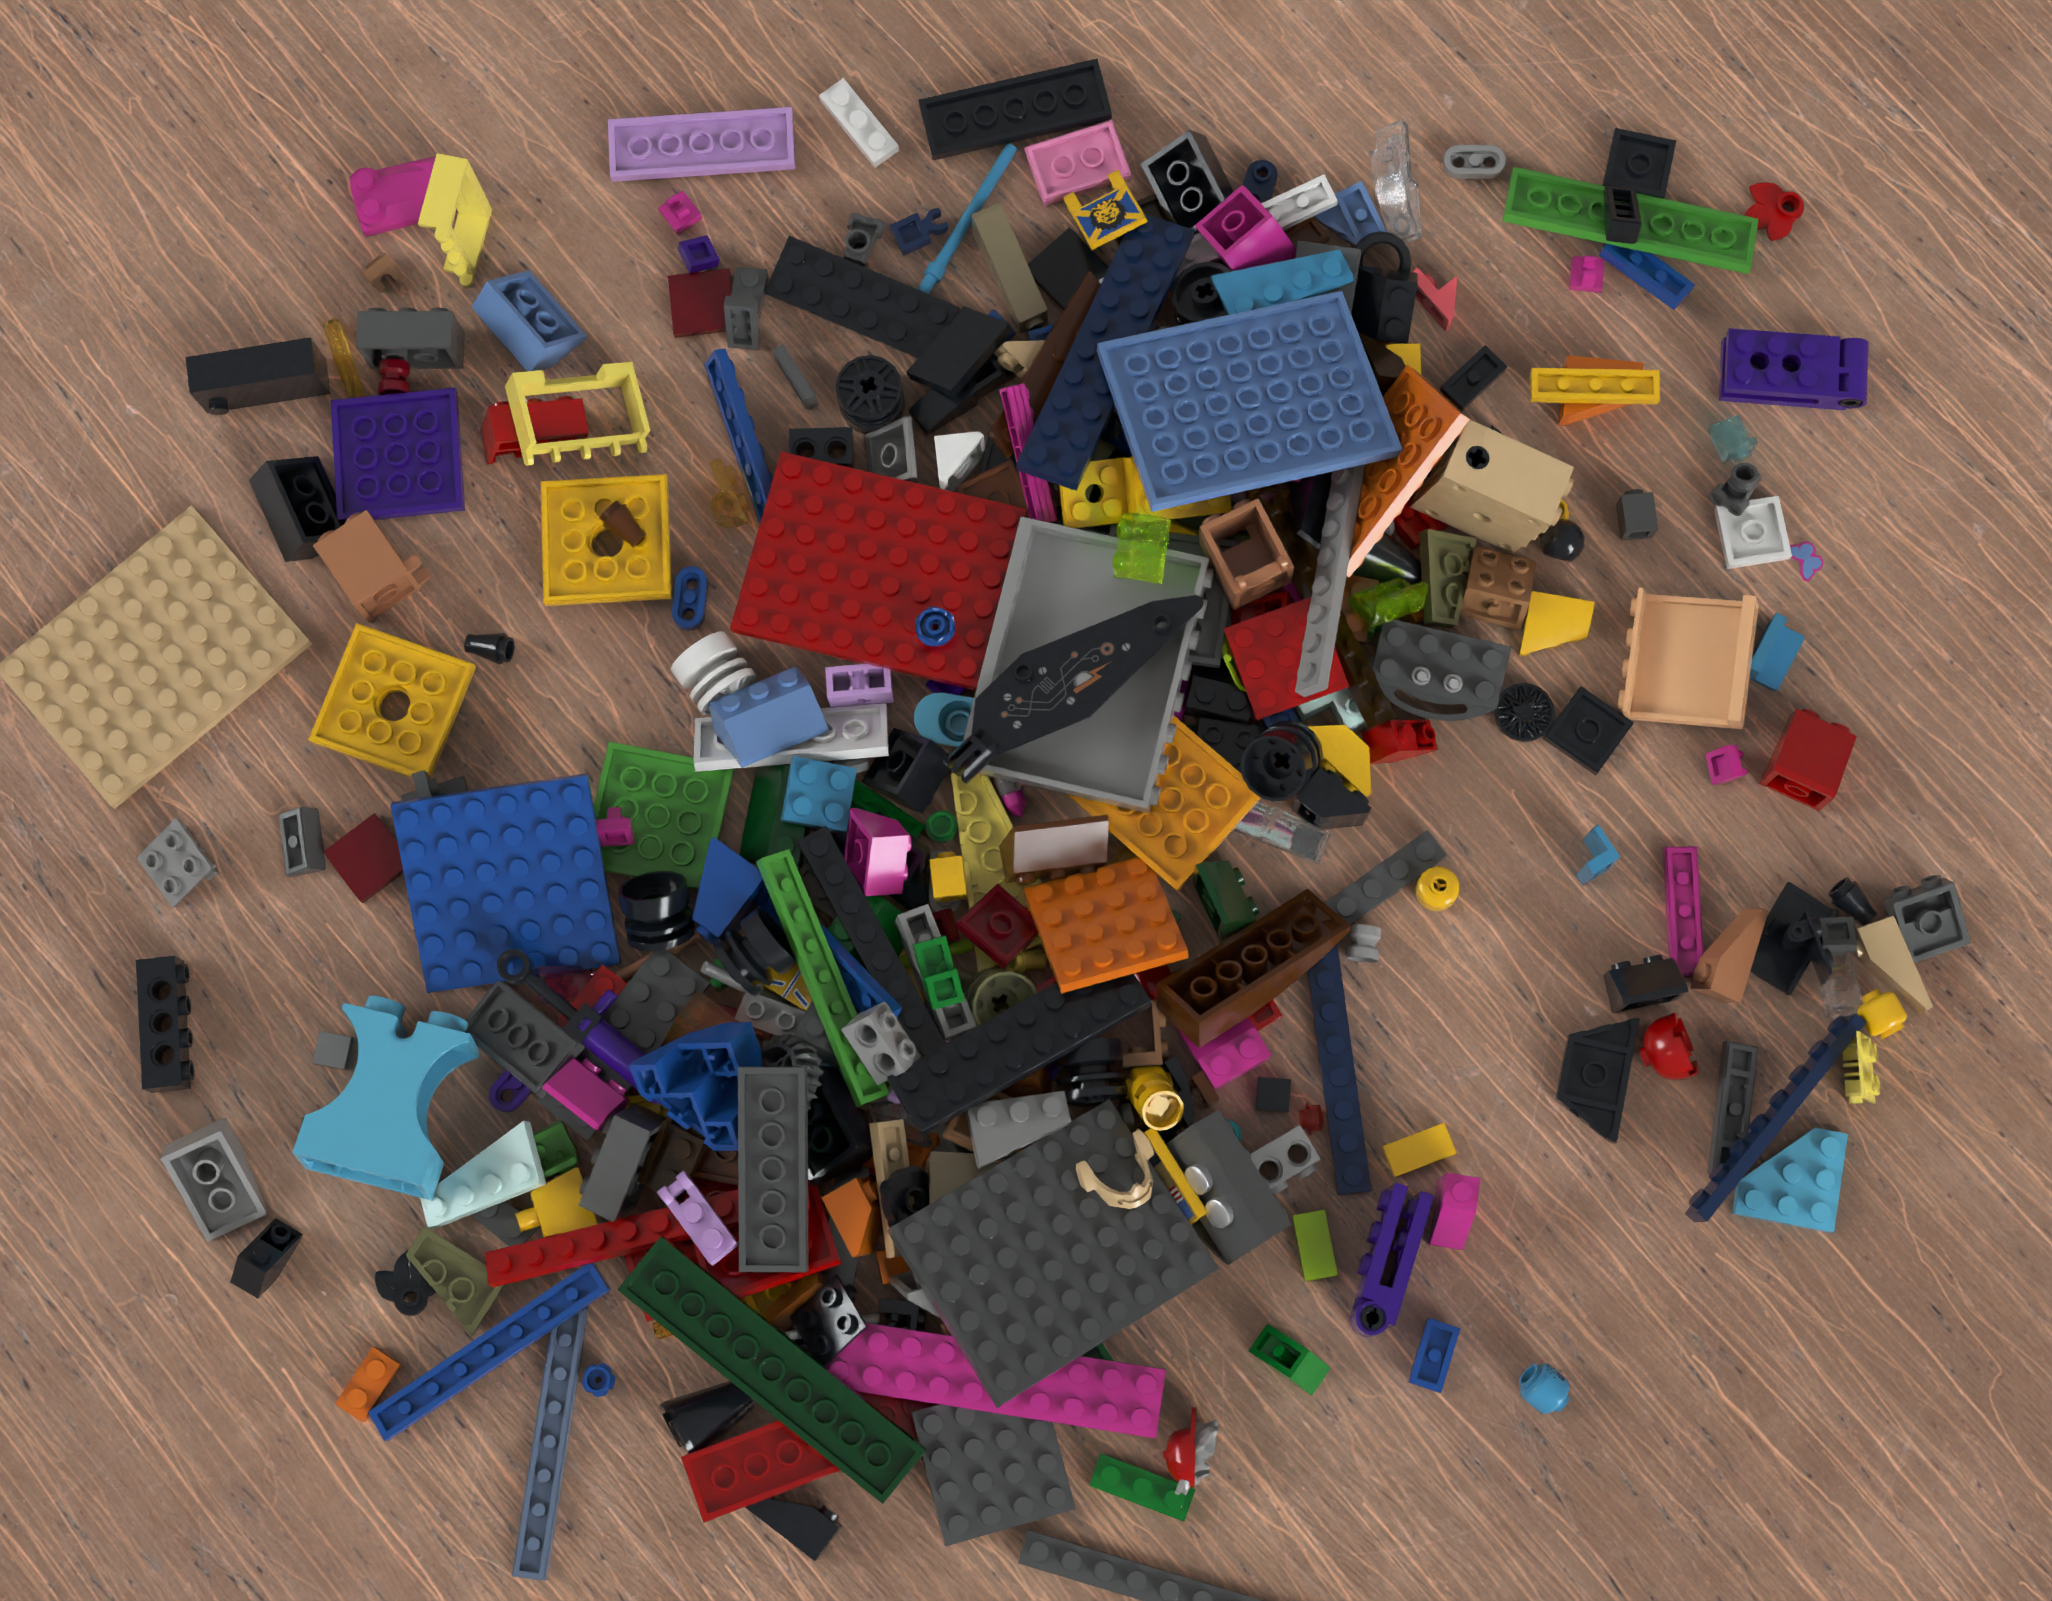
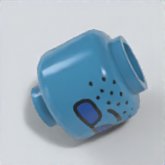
(1544, 1388)

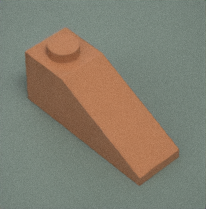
(1728, 961)

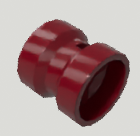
(393, 376)

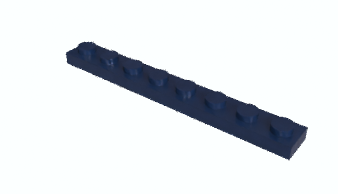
(1338, 1075)
(1767, 1125)

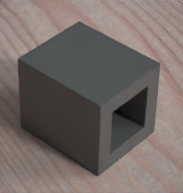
(1636, 515)

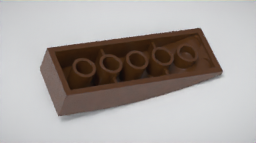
(1249, 968)

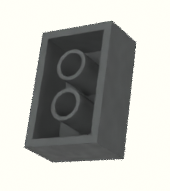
(419, 337)
(613, 1182)

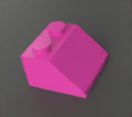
(877, 852)
(587, 1093)

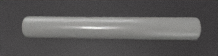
(722, 975)

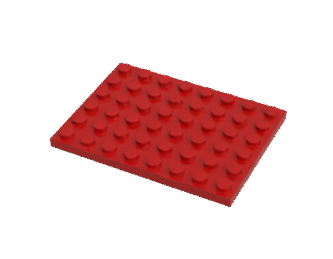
(861, 554)

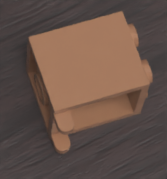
(369, 566)
(1252, 566)

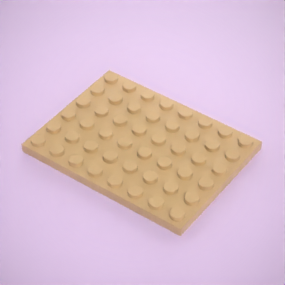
(153, 656)

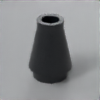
(493, 647)
(1851, 900)

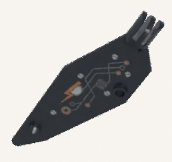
(1066, 681)

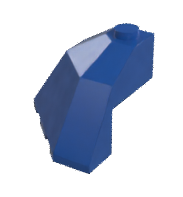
(700, 1079)

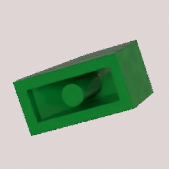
(1289, 1359)

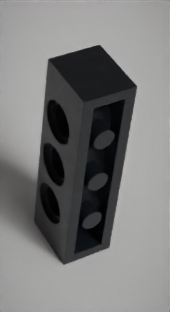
(151, 977)

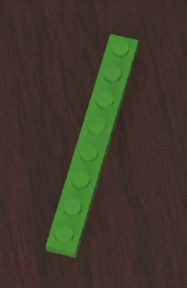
(818, 969)

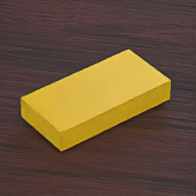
(1419, 1150)

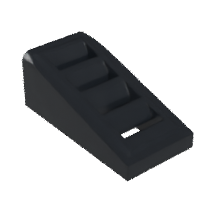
(1621, 218)

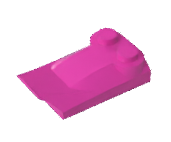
(390, 195)

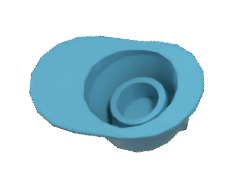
(943, 718)

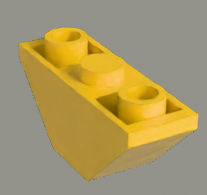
(1345, 756)

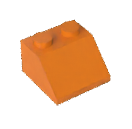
(856, 1214)

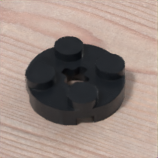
(896, 1192)

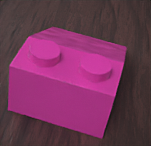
(1228, 1054)

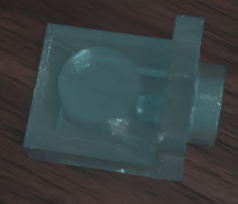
(1732, 440)

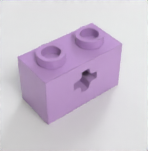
(859, 685)

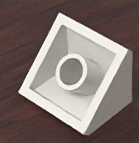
(958, 457)

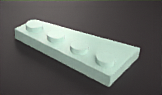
(491, 1177)

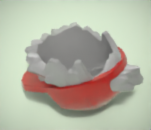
(1188, 1452)

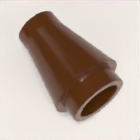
(622, 523)

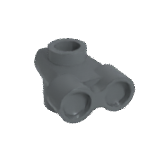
(863, 234)
(1737, 489)

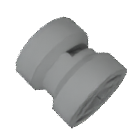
(1364, 942)

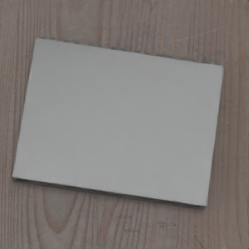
(1058, 586)

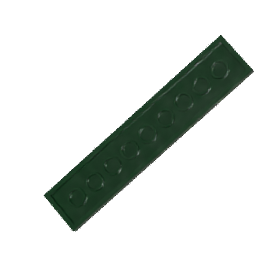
(772, 1369)

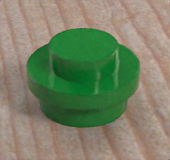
(941, 826)

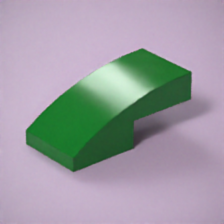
(938, 972)

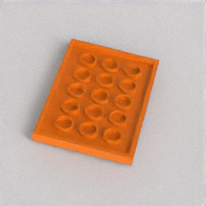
(1425, 428)

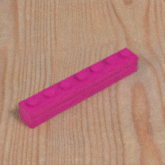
(1020, 424)

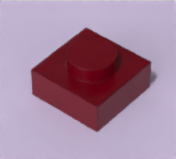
(946, 924)

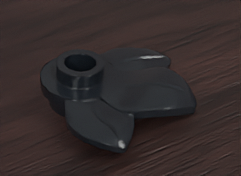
(403, 1281)

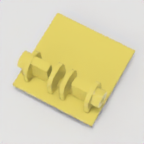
(1868, 1084)

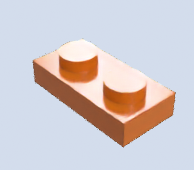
(368, 1384)

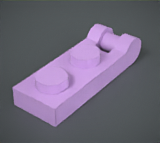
(698, 1219)

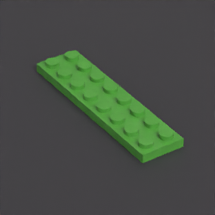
(1666, 229)

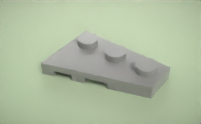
(1010, 1124)

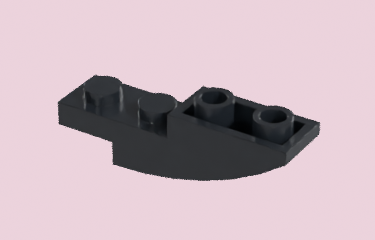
(938, 408)

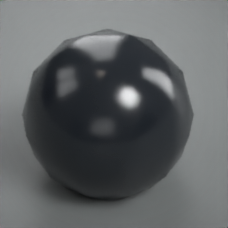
(1563, 540)

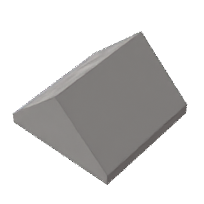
(893, 450)

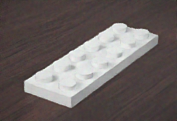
(851, 734)

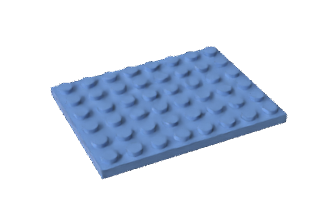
(1247, 400)

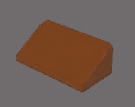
(782, 1308)

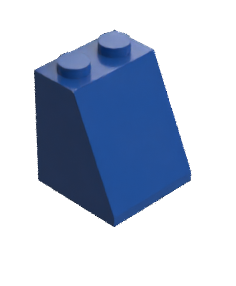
(726, 892)

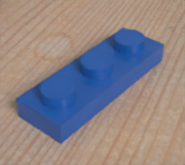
(1649, 273)

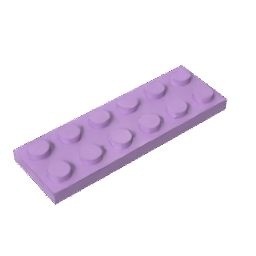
(701, 144)

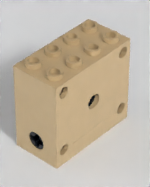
(1495, 488)

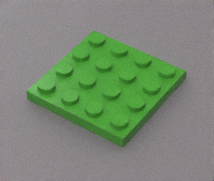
(669, 808)

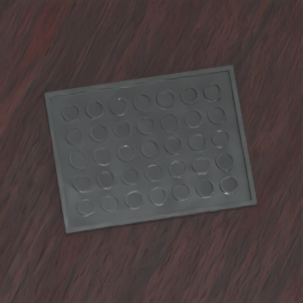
(1039, 1266)

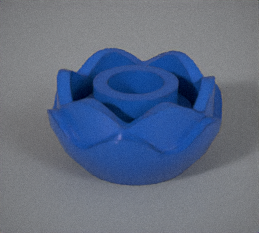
(931, 617)

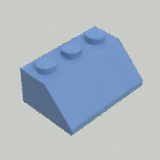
(528, 320)
(767, 717)

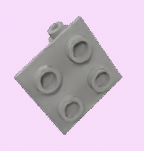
(176, 862)

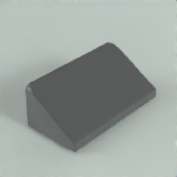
(302, 841)

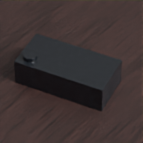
(257, 375)

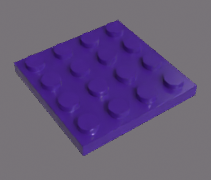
(398, 454)

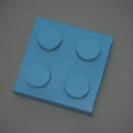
(818, 794)

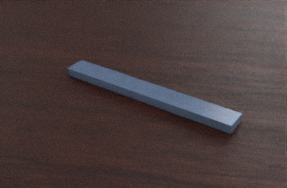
(549, 1448)

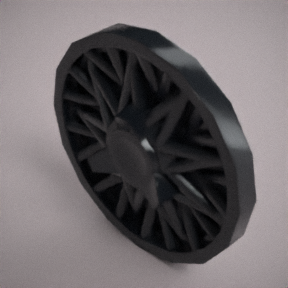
(1524, 712)

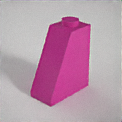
(1454, 1210)

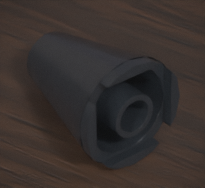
(1390, 561)
(705, 1415)

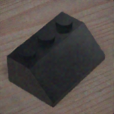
(1187, 179)
(296, 504)
(836, 1130)

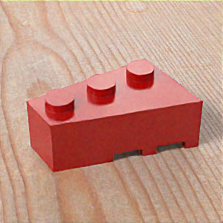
(551, 422)

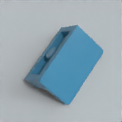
(1774, 653)
(1604, 855)

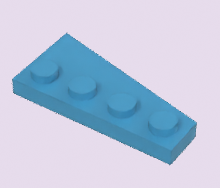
(1282, 281)

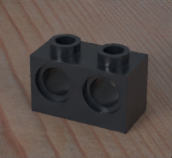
(823, 442)

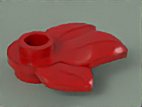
(1769, 209)

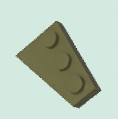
(1443, 569)
(455, 1277)

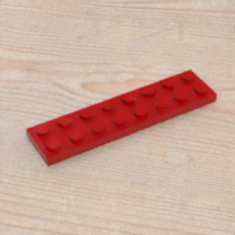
(769, 1462)

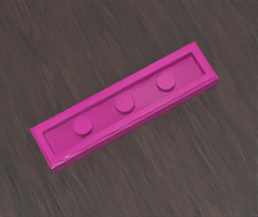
(1683, 907)

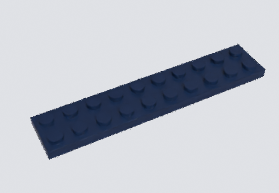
(1123, 307)

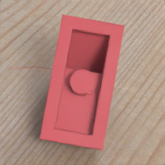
(1437, 302)

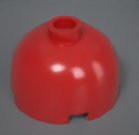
(1669, 1048)

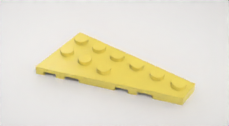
(981, 830)

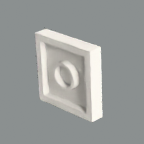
(1755, 535)

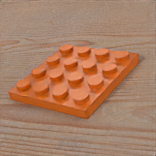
(1105, 924)

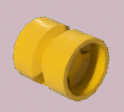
(1156, 1101)

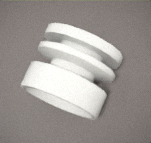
(712, 670)

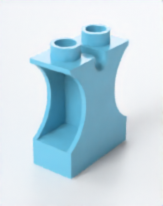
(380, 1119)

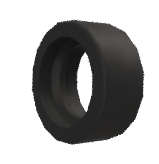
(1386, 238)

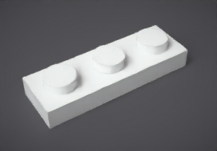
(859, 122)

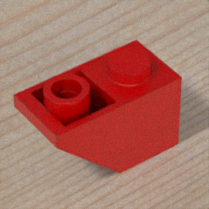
(1399, 740)

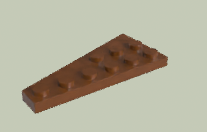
(1049, 359)

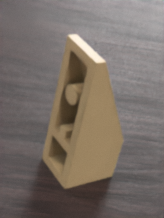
(1889, 959)

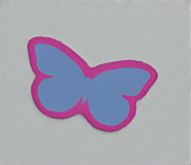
(1808, 559)

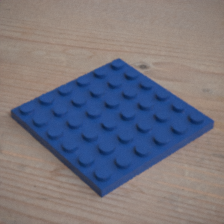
(503, 875)

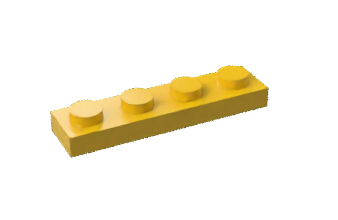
(1594, 386)

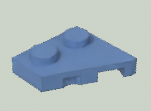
(1353, 215)

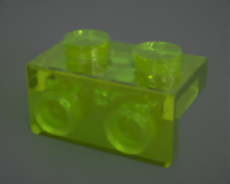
(1141, 548)
(1389, 600)

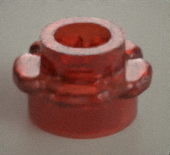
(1311, 1118)

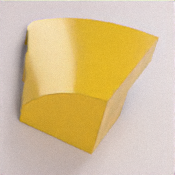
(1554, 621)

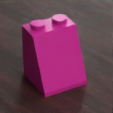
(1245, 233)

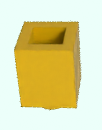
(948, 877)

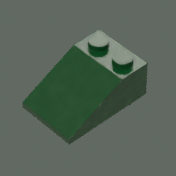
(1223, 897)

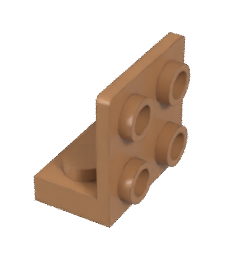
(1498, 588)

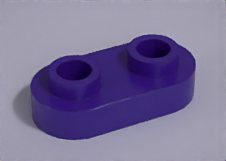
(505, 1083)

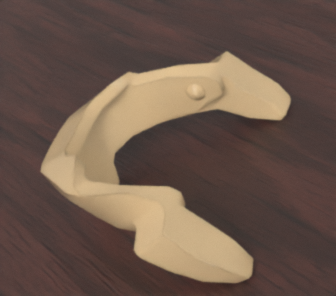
(1139, 1192)

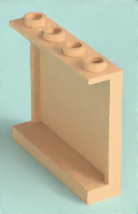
(1689, 660)

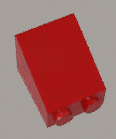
(1809, 759)

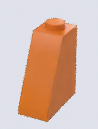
(1575, 412)

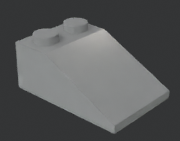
(214, 1179)

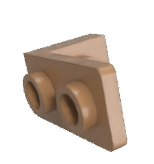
(1139, 1055)

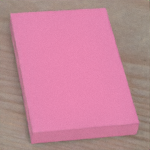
(1076, 162)

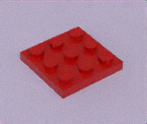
(1270, 655)

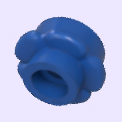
(589, 1382)

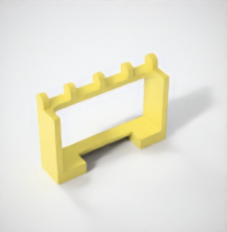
(452, 188)
(609, 375)

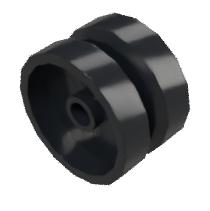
(1195, 295)

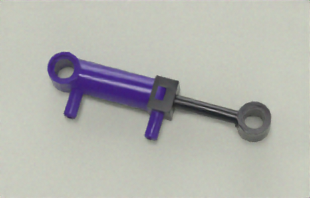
(584, 1024)

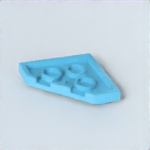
(1797, 1183)

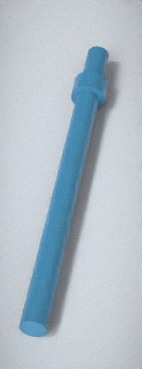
(936, 269)

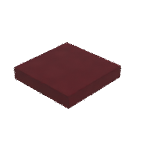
(699, 302)
(366, 858)
(999, 926)

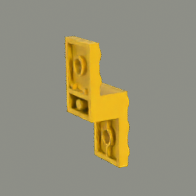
(1123, 494)

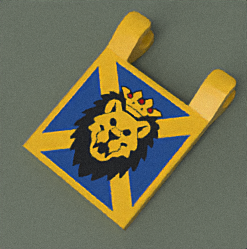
(1107, 215)

